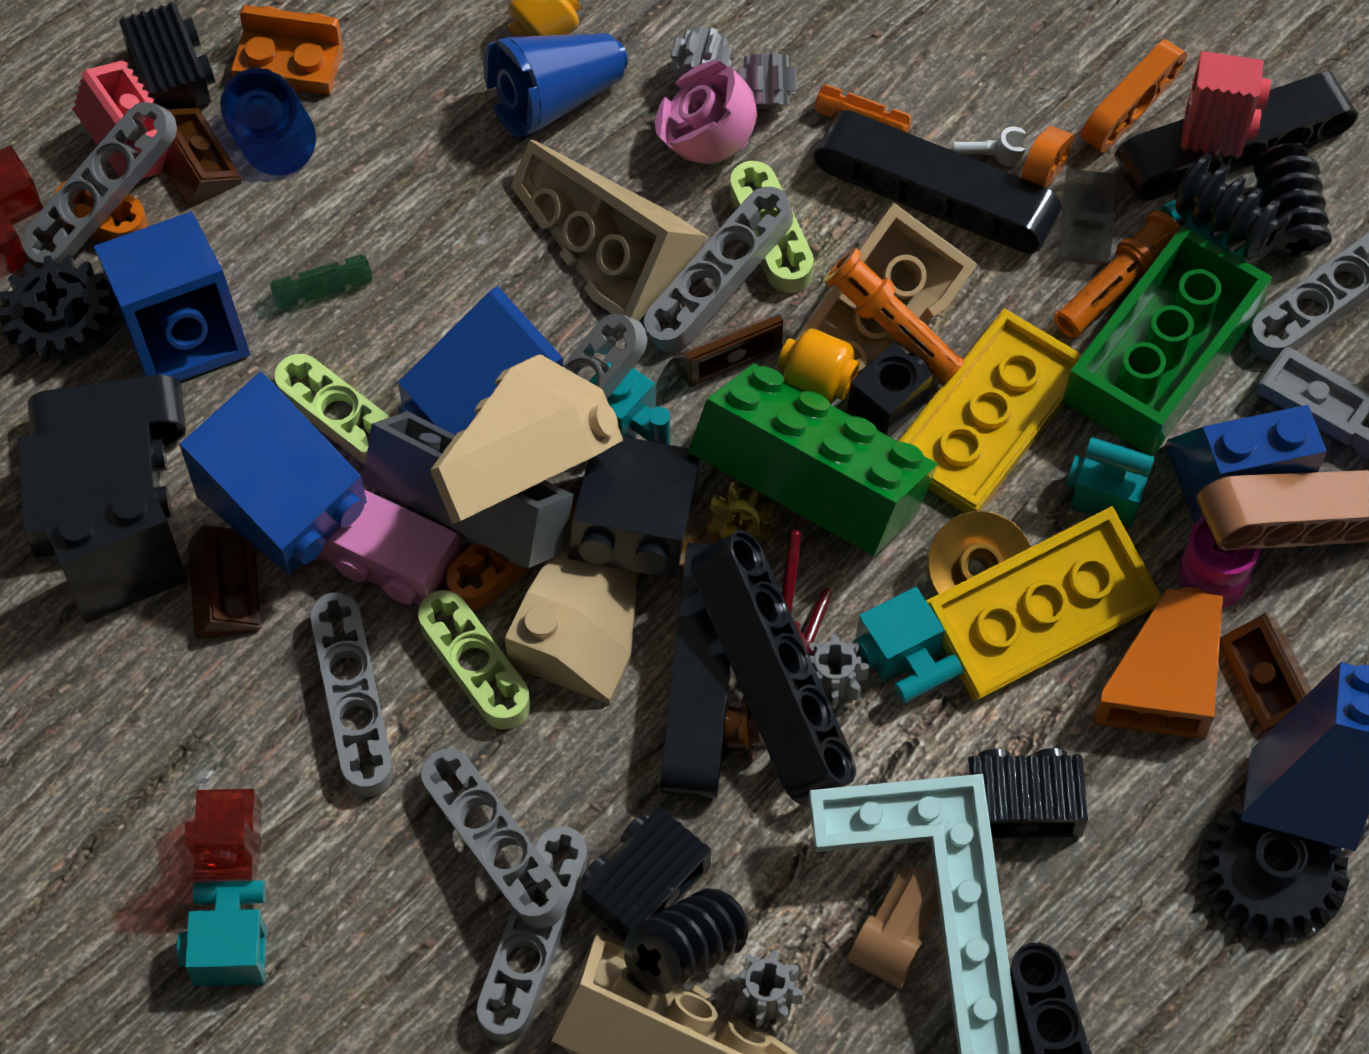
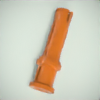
(1131, 262)
(872, 295)

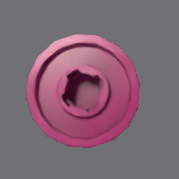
(1215, 569)

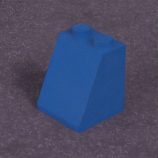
(173, 298)
(468, 360)
(1251, 445)
(272, 475)
(1315, 764)

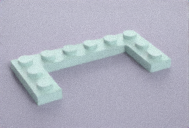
(956, 821)

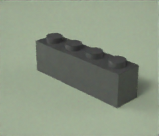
(522, 527)

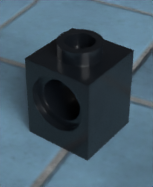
(889, 408)

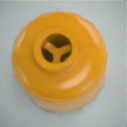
(543, 17)
(819, 364)

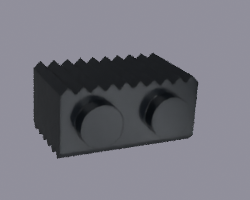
(165, 57)
(1033, 793)
(646, 873)

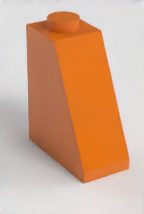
(1169, 669)

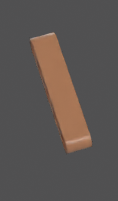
(1287, 509)

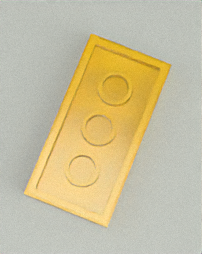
(992, 410)
(1044, 603)

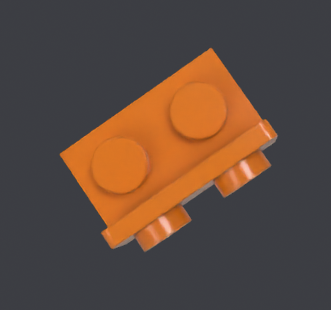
(292, 44)

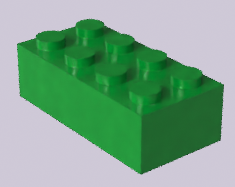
(1166, 340)
(813, 457)

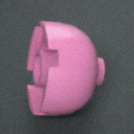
(708, 115)

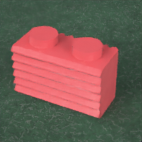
(104, 99)
(1224, 104)

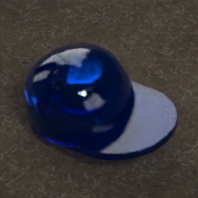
(267, 121)

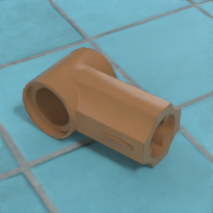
(892, 938)

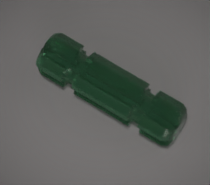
(321, 281)

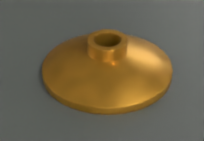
(969, 537)

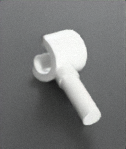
(1004, 150)

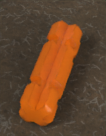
(831, 101)

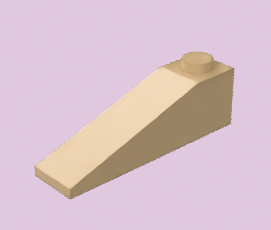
(608, 233)
(919, 264)
(524, 434)
(576, 626)
(617, 1017)

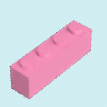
(393, 550)

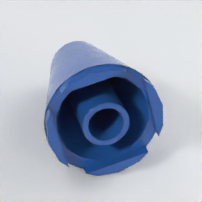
(549, 76)

